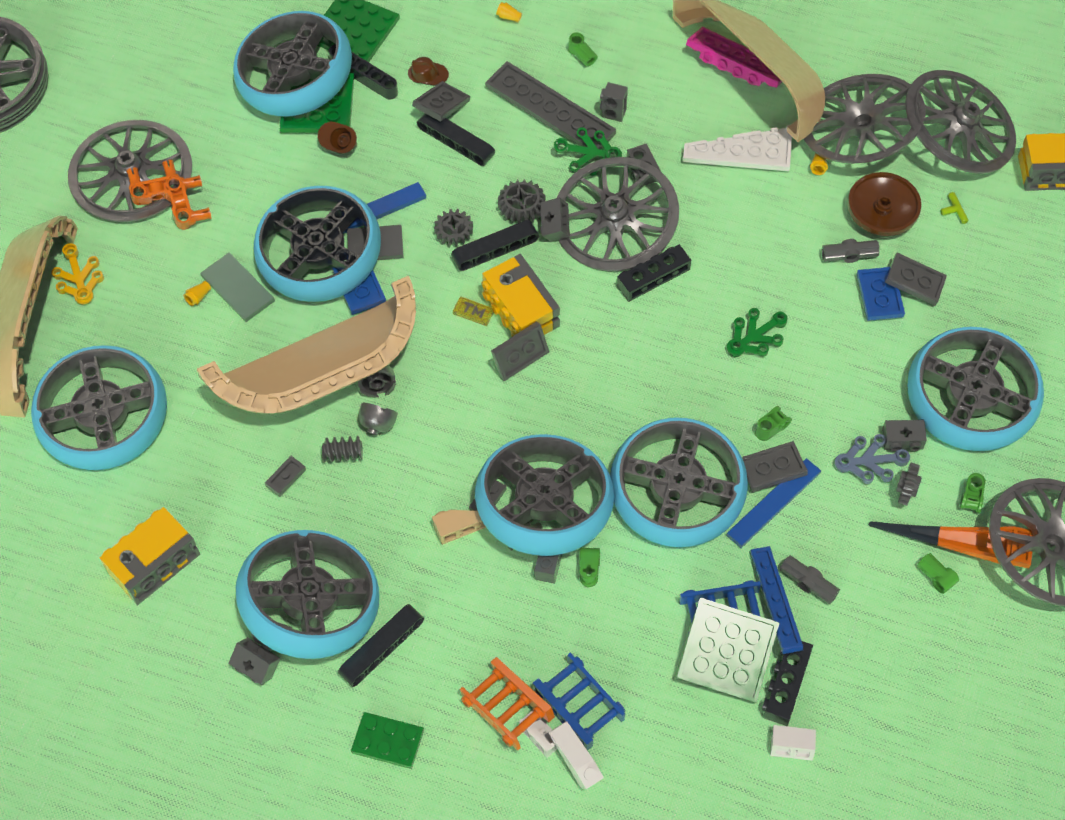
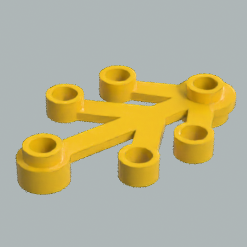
(78, 277)

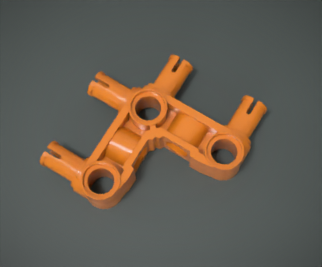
(160, 189)

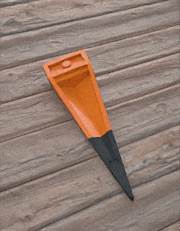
(966, 540)

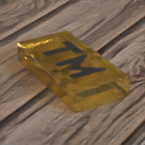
(473, 311)

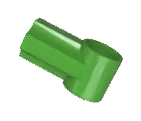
(579, 47)
(941, 577)

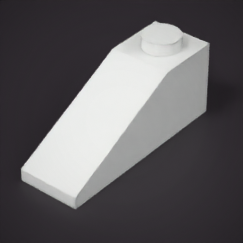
(576, 756)

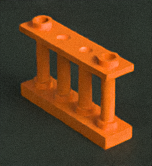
(513, 684)

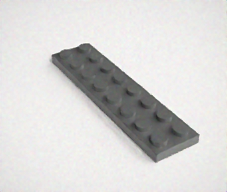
(547, 105)

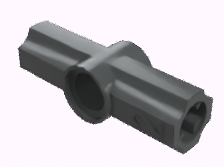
(850, 250)
(809, 579)

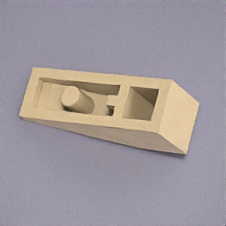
(456, 524)

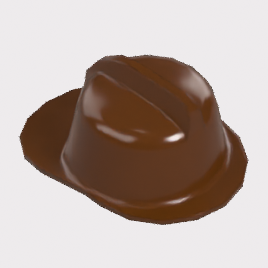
(427, 72)
(337, 137)

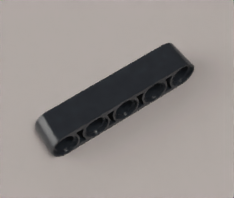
(371, 76)
(457, 139)
(495, 245)
(380, 645)

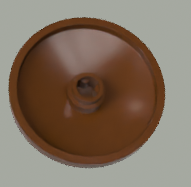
(884, 204)

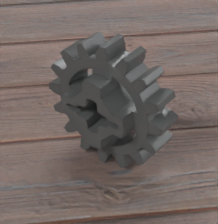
(462, 225)
(908, 483)

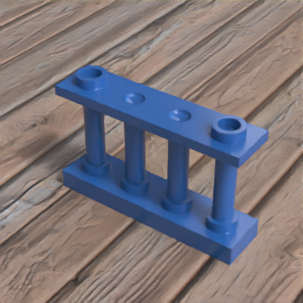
(748, 588)
(558, 704)

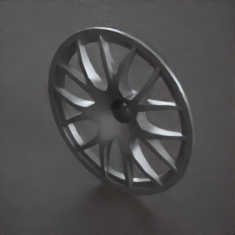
(864, 118)
(961, 120)
(118, 166)
(620, 217)
(1046, 534)

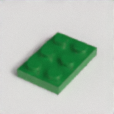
(387, 740)

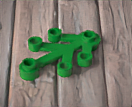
(590, 151)
(756, 335)

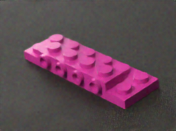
(731, 57)

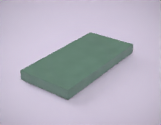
(237, 287)

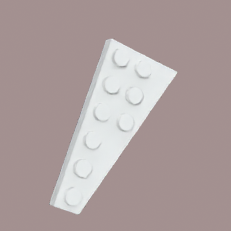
(749, 150)

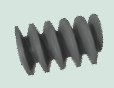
(342, 449)

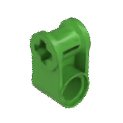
(774, 421)
(973, 496)
(589, 564)

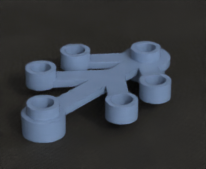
(869, 460)

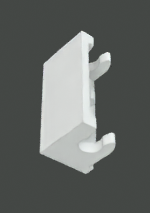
(540, 737)
(793, 742)

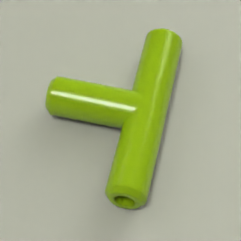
(955, 208)

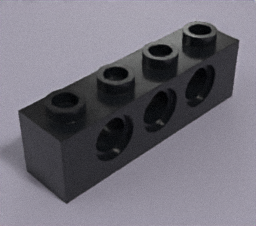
(679, 264)
(778, 711)

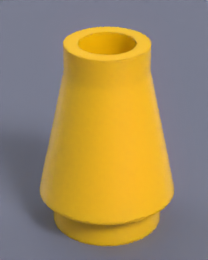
(507, 12)
(818, 165)
(195, 294)

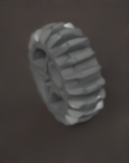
(512, 207)

